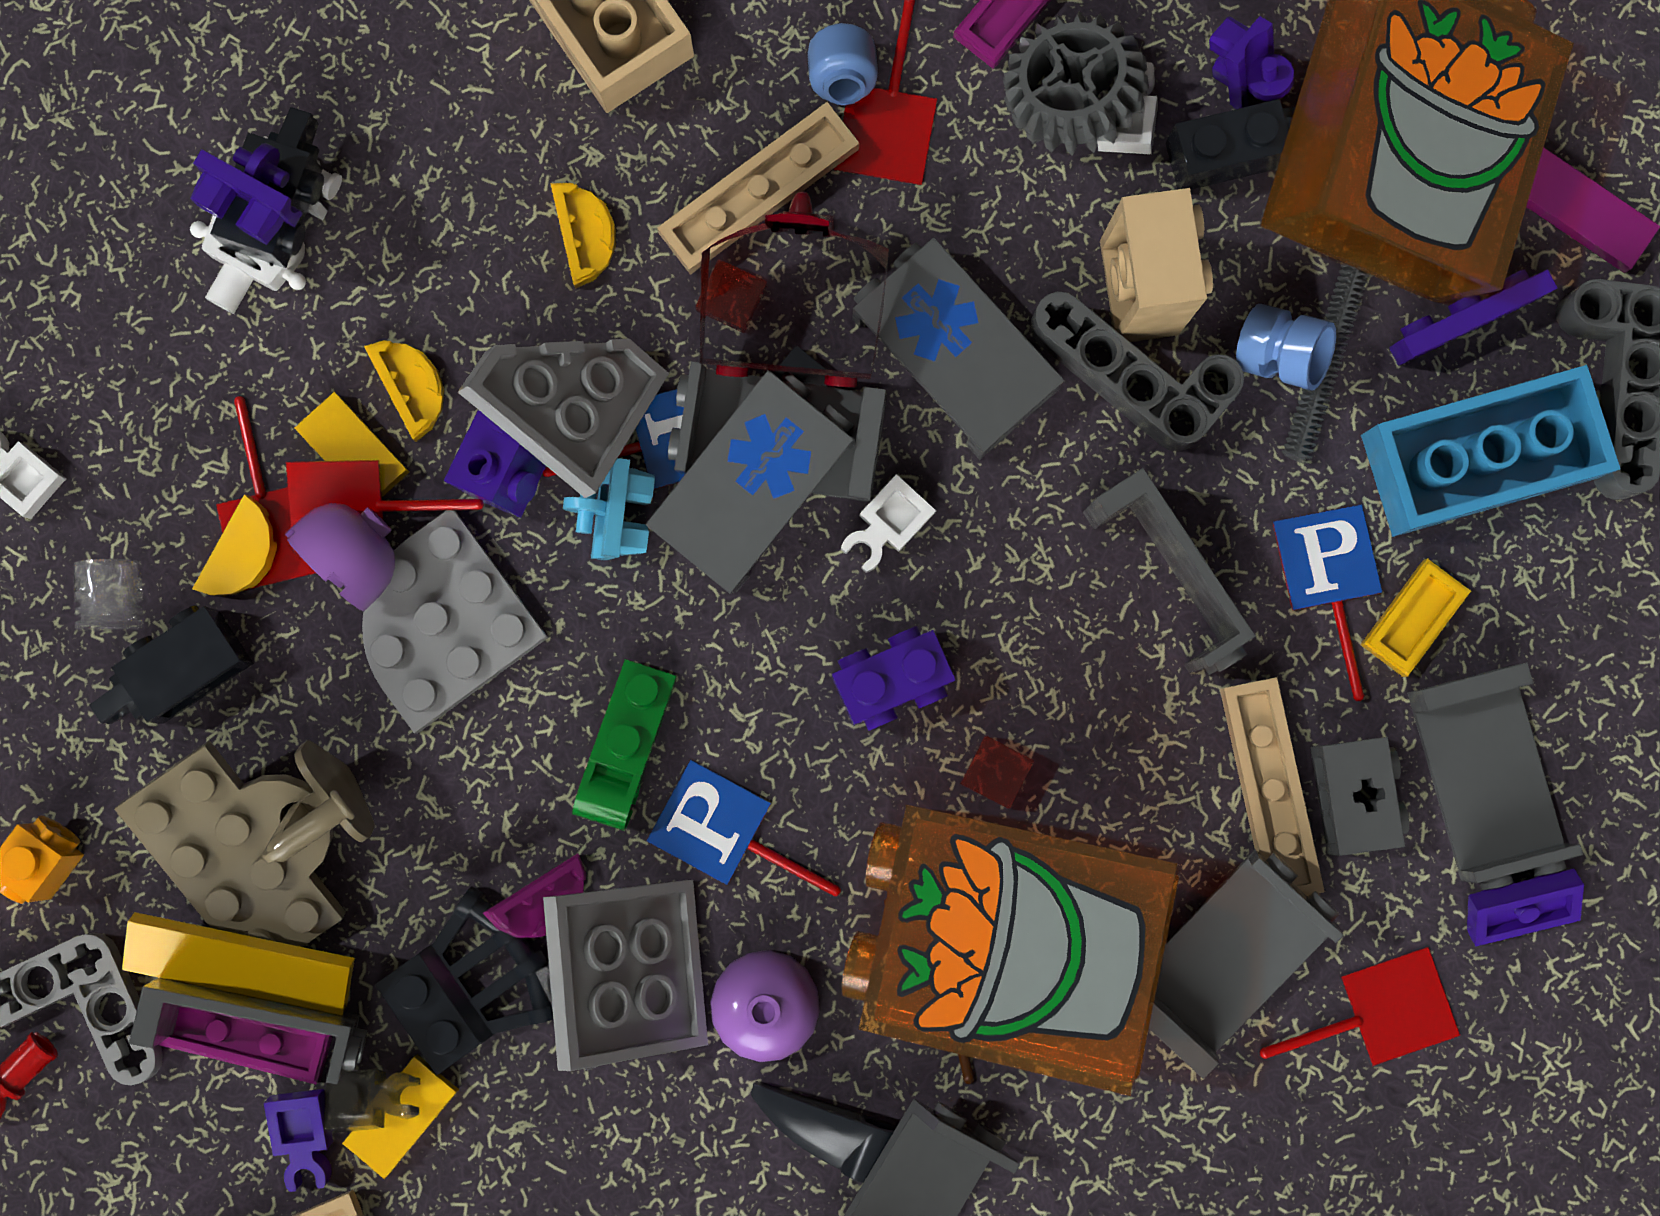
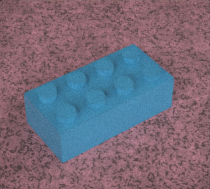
(1490, 450)

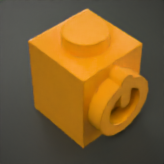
(37, 860)

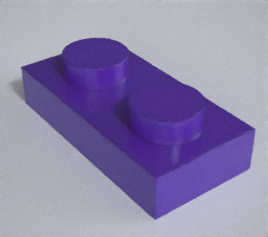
(1525, 907)

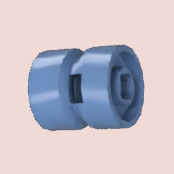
(1294, 349)

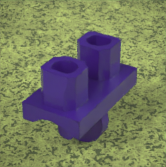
(1249, 62)
(266, 206)

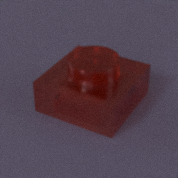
(732, 295)
(996, 772)

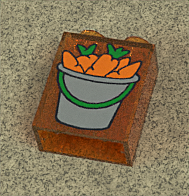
(1419, 140)
(1013, 947)

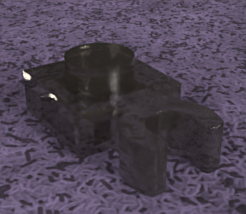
(363, 1099)

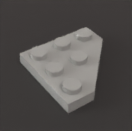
(567, 401)

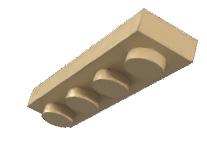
(759, 186)
(1271, 778)

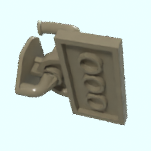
(236, 848)

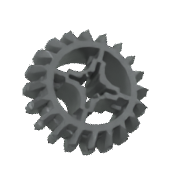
(1087, 56)

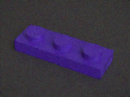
(1470, 315)

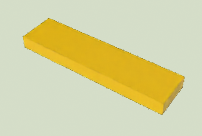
(237, 963)

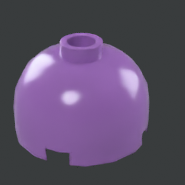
(346, 550)
(765, 1006)

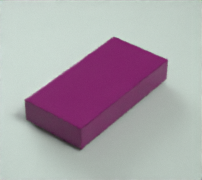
(996, 26)

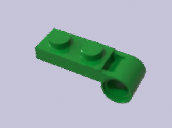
(624, 745)

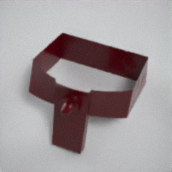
(802, 216)

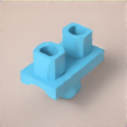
(611, 533)

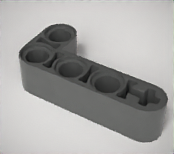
(1129, 363)
(1620, 388)

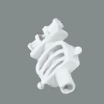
(238, 271)

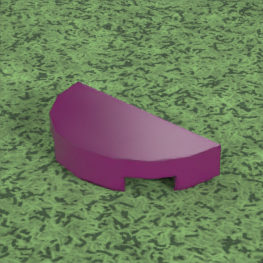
(523, 911)

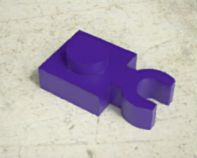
(298, 1130)

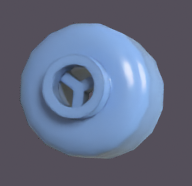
(842, 63)

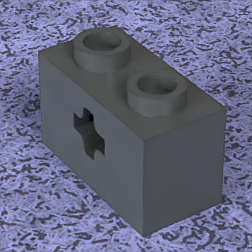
(1352, 825)

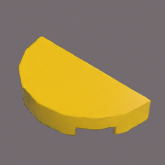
(586, 231)
(411, 383)
(241, 554)

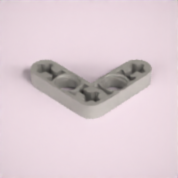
(88, 989)

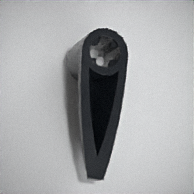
(826, 1130)

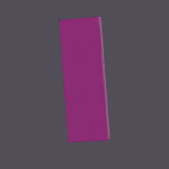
(1589, 213)
(251, 1044)

